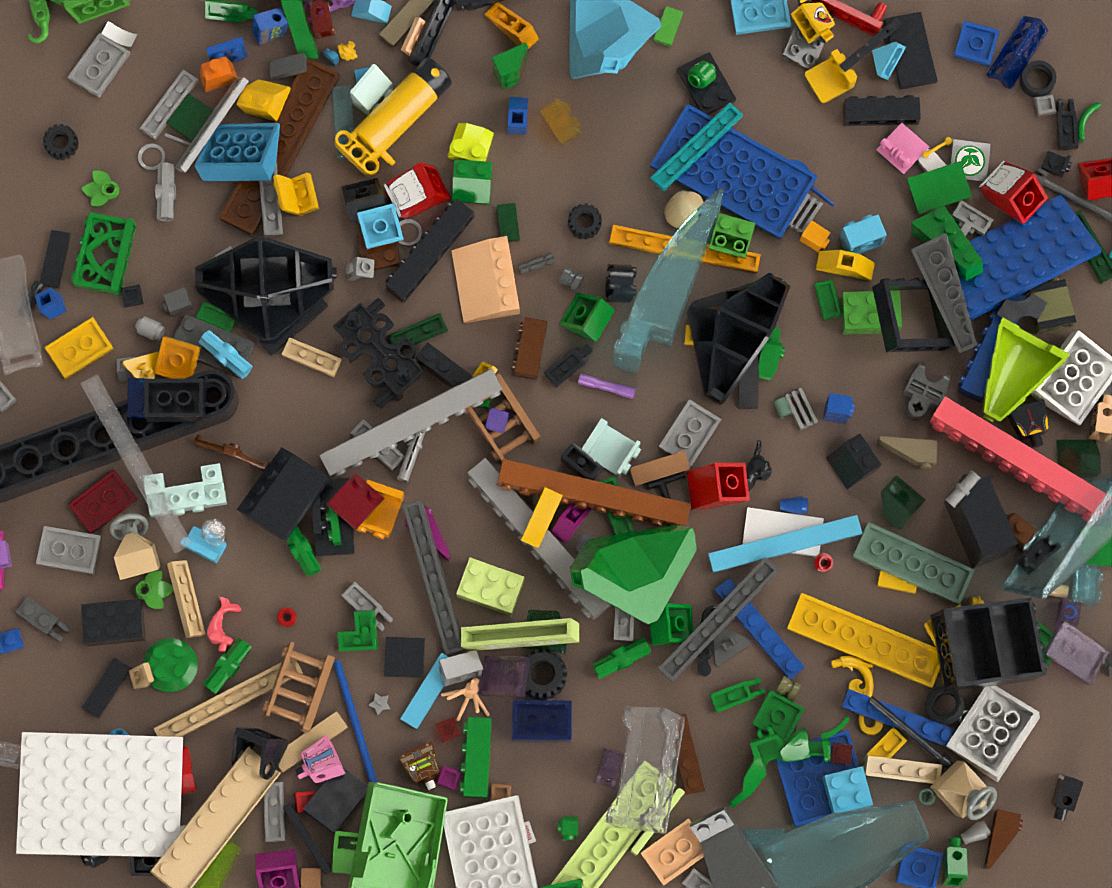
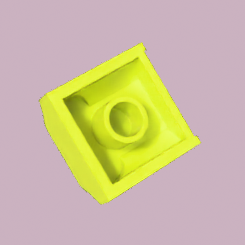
(470, 143)

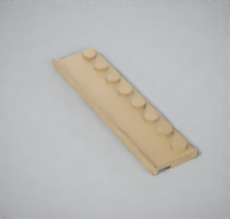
(214, 823)

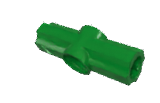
(303, 553)
(621, 658)
(227, 666)

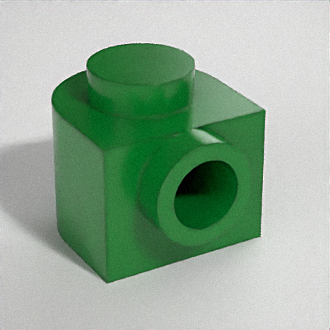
(568, 827)

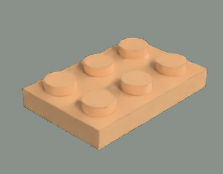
(673, 853)

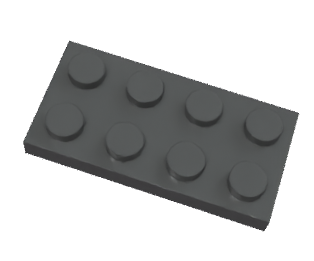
(192, 330)

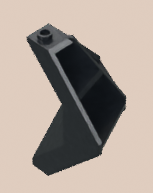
(265, 284)
(732, 330)

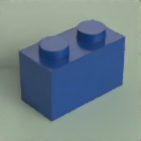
(838, 408)

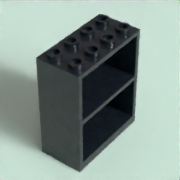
(988, 644)

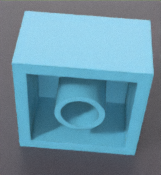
(863, 235)
(847, 790)

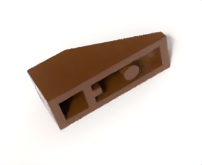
(1003, 830)

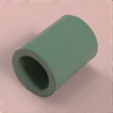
(782, 407)

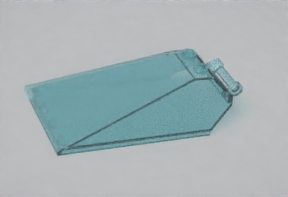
(1075, 549)

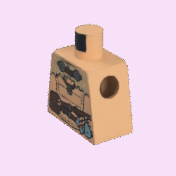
(1102, 420)

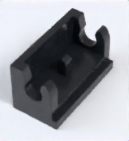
(1038, 554)

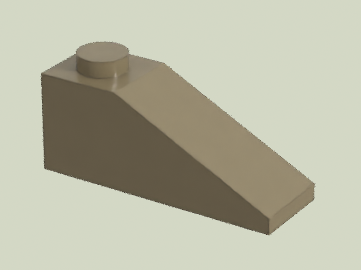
(916, 451)

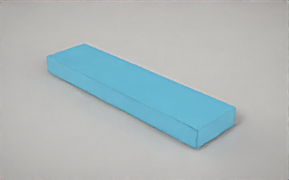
(425, 696)

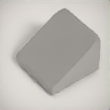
(122, 372)

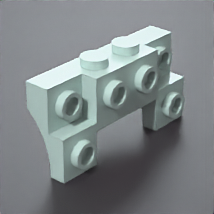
(196, 495)

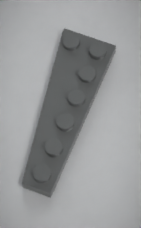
(942, 278)

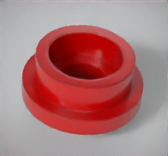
(828, 562)
(284, 611)

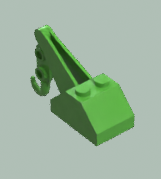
(80, 10)

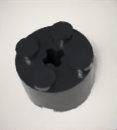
(619, 283)

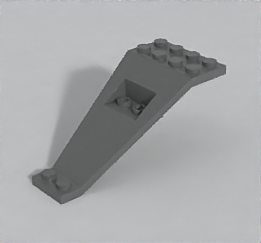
(729, 854)

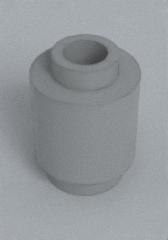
(150, 328)

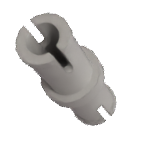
(962, 488)

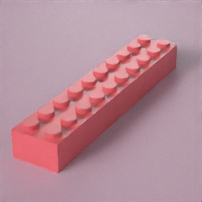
(1017, 458)

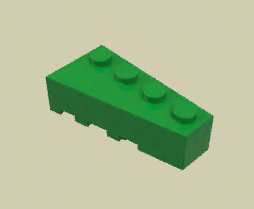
(940, 222)

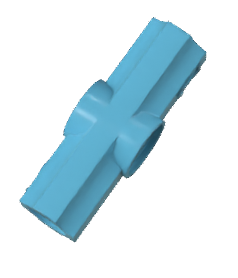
(225, 354)

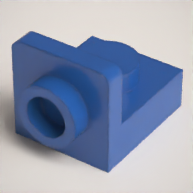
(10, 641)

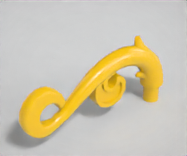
(863, 667)

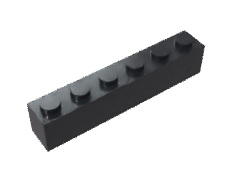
(430, 250)

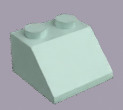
(371, 90)

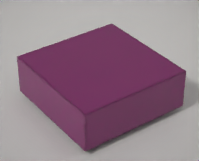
(449, 778)

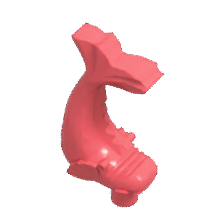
(215, 631)

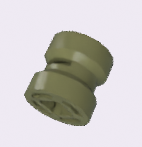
(788, 688)

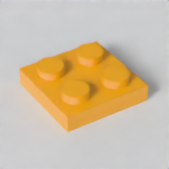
(176, 359)

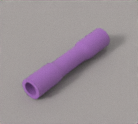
(618, 389)

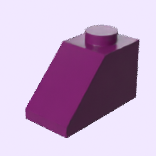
(570, 522)

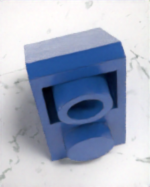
(517, 115)

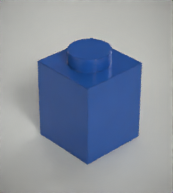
(50, 303)

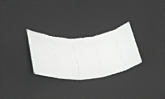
(118, 35)

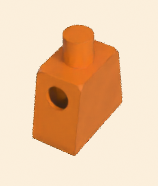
(217, 73)

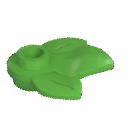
(98, 189)
(156, 590)

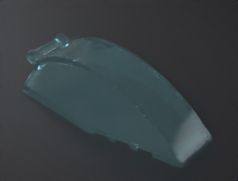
(845, 847)

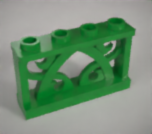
(116, 276)

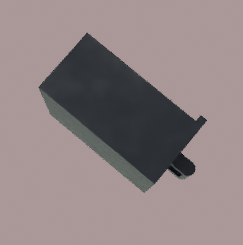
(982, 524)

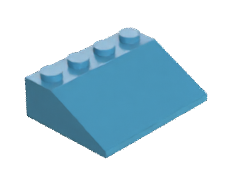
(240, 153)

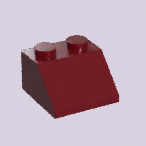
(355, 501)

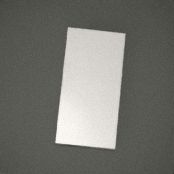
(766, 524)

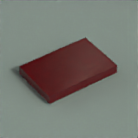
(102, 502)

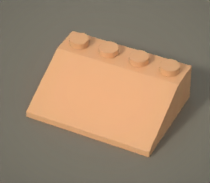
(485, 280)

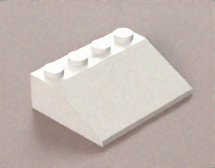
(1078, 381)
(993, 731)

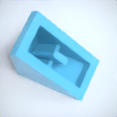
(372, 10)
(887, 58)

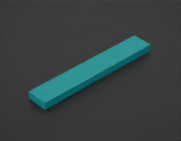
(696, 147)

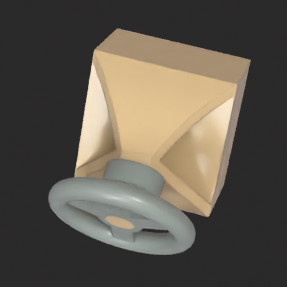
(135, 553)
(964, 791)

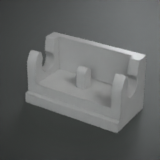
(460, 668)

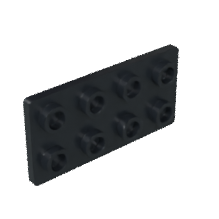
(320, 525)

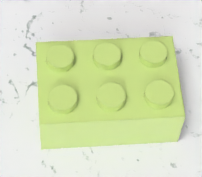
(490, 587)

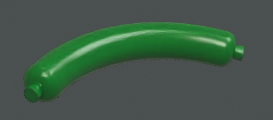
(1083, 119)

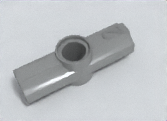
(165, 192)

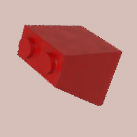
(718, 485)

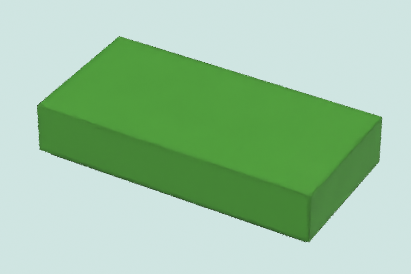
(669, 26)

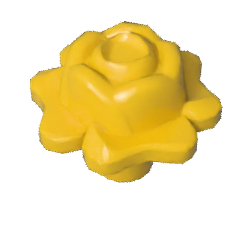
(346, 51)

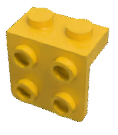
(829, 79)
(296, 194)

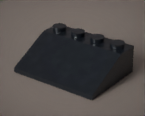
(283, 494)

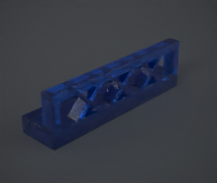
(1021, 51)

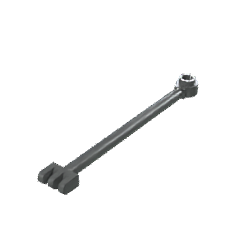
(1071, 196)

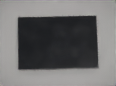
(336, 800)

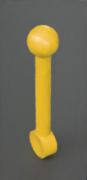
(925, 154)

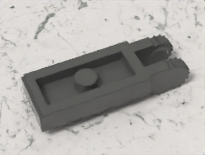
(41, 618)

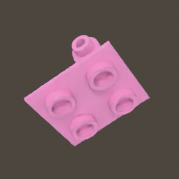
(902, 148)

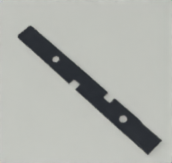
(873, 42)

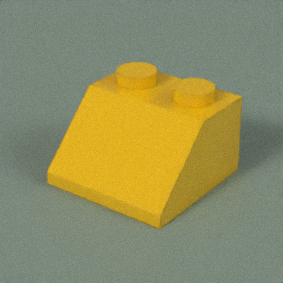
(263, 99)

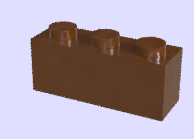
(529, 348)

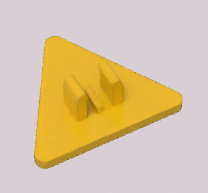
(142, 366)

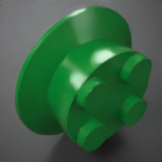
(172, 664)

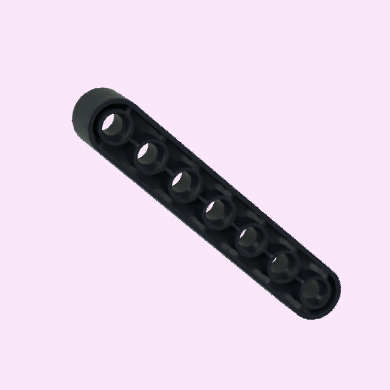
(91, 454)

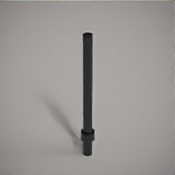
(942, 759)

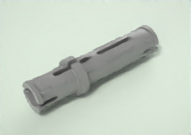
(405, 474)

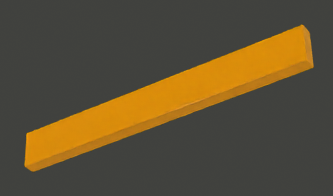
(657, 242)

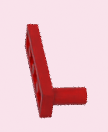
(868, 24)

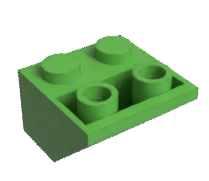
(732, 236)
(344, 851)

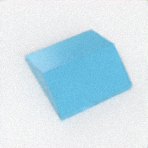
(380, 226)

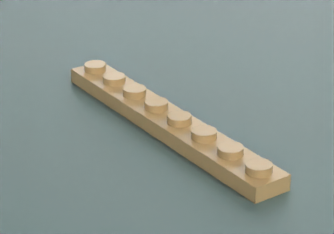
(225, 702)

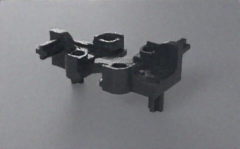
(394, 379)

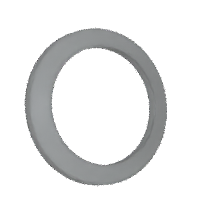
(150, 146)
(419, 229)

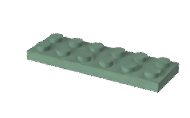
(913, 563)

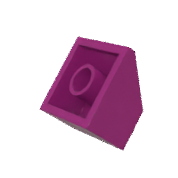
(277, 869)

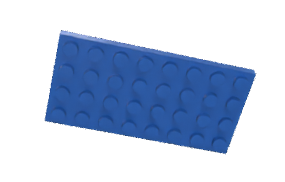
(755, 179)
(1027, 255)

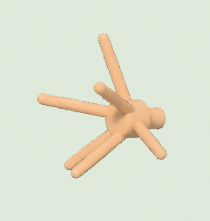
(470, 692)

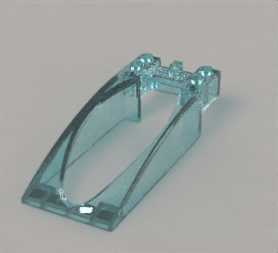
(667, 287)

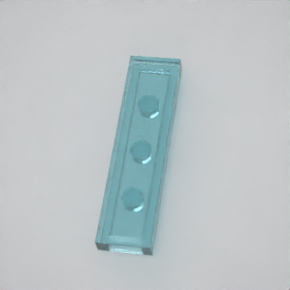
(343, 115)

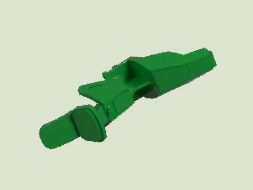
(771, 747)

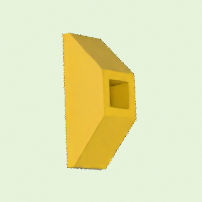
(845, 264)

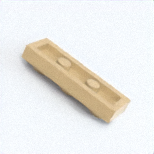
(311, 357)

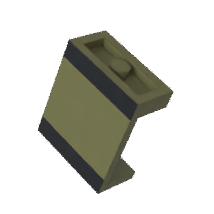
(1059, 310)

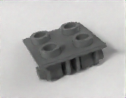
(800, 51)

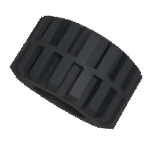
(560, 674)

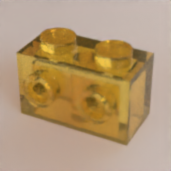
(561, 121)

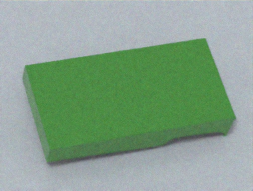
(398, 838)

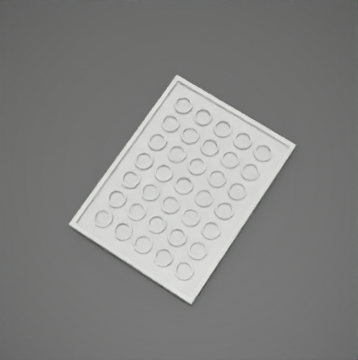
(98, 794)

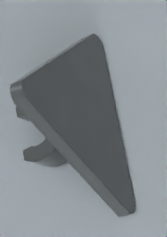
(728, 645)

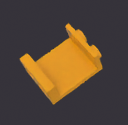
(384, 517)

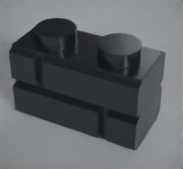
(581, 462)

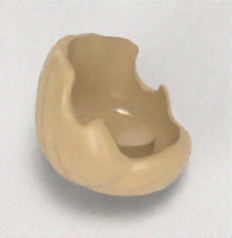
(681, 207)

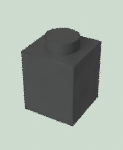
(177, 302)

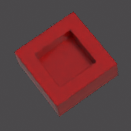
(302, 799)

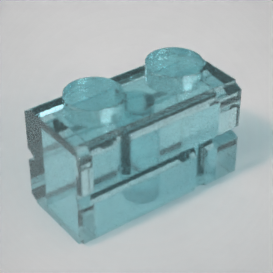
(1086, 585)

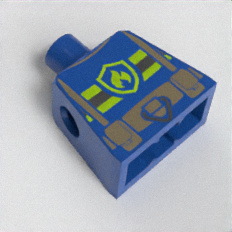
(269, 25)

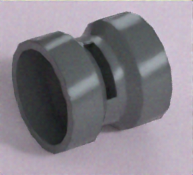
(571, 279)

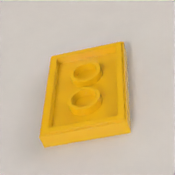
(79, 348)

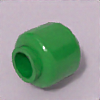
(702, 74)

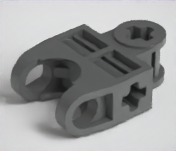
(924, 393)

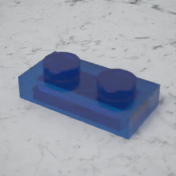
(135, 399)

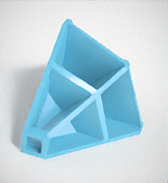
(606, 35)

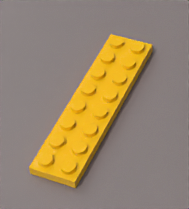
(865, 640)

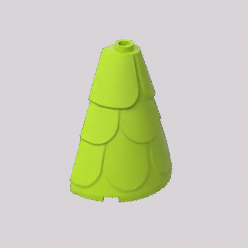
(1017, 369)

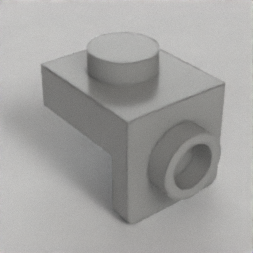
(359, 268)

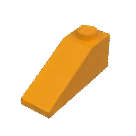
(512, 25)

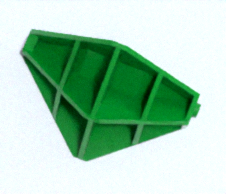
(635, 568)

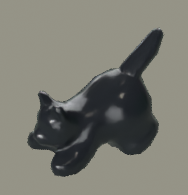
(757, 467)

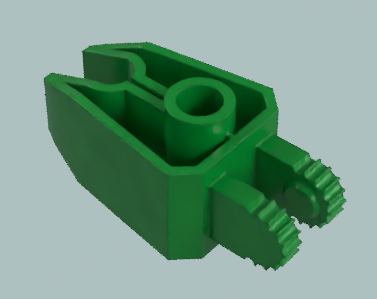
(770, 356)

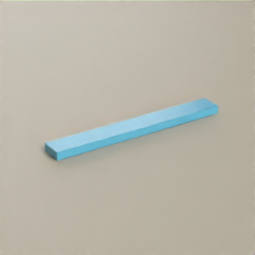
(785, 543)

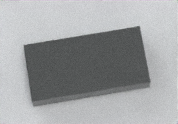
(288, 66)

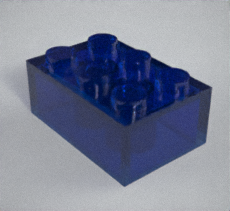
(542, 721)

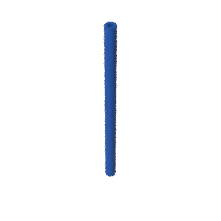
(354, 721)

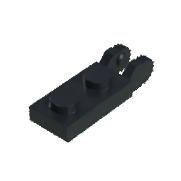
(1066, 126)

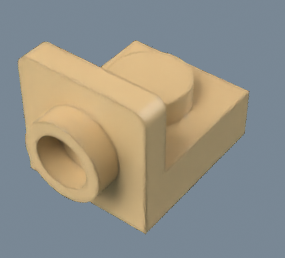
(141, 676)

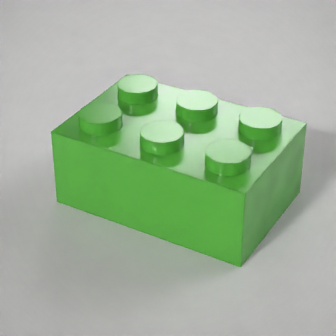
(861, 314)

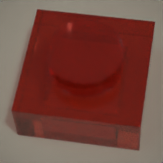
(448, 730)
(841, 753)

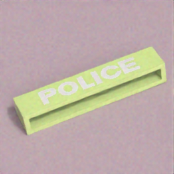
(520, 634)

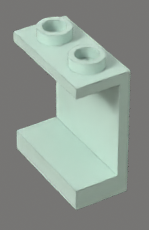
(611, 448)

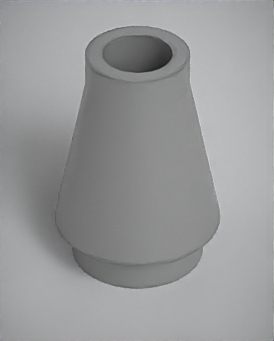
(976, 833)

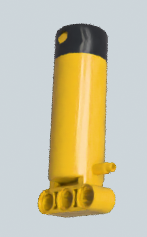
(394, 116)

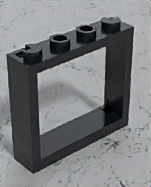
(889, 324)

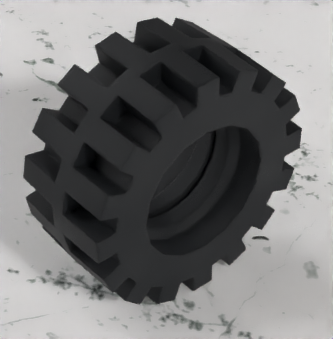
(63, 152)
(584, 210)

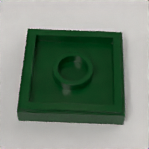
(189, 117)

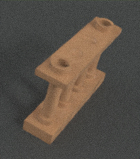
(519, 418)
(317, 683)

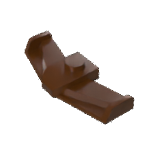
(231, 450)

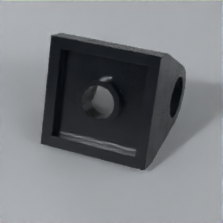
(272, 747)

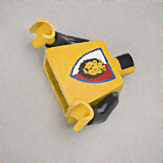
(814, 21)

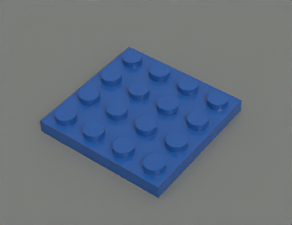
(804, 782)

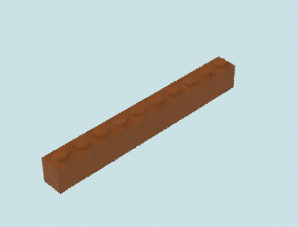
(593, 494)

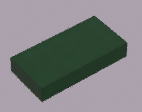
(508, 221)

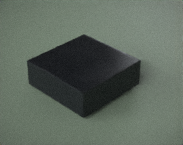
(132, 296)

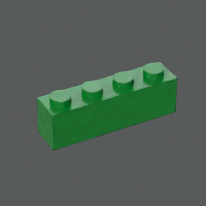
(477, 757)

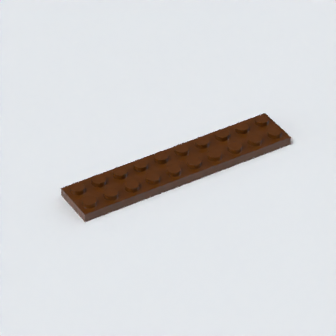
(296, 120)

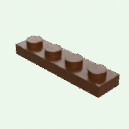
(688, 763)

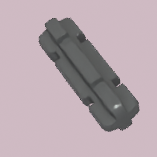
(536, 263)

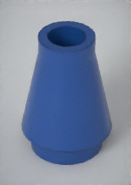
(794, 505)

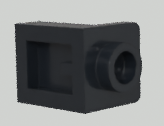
(1056, 164)

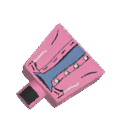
(320, 762)

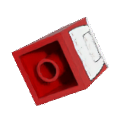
(416, 190)
(1014, 191)

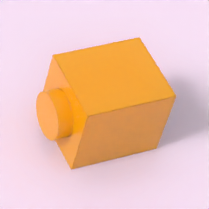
(815, 237)

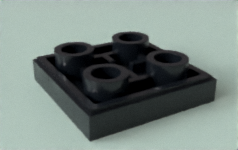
(404, 657)

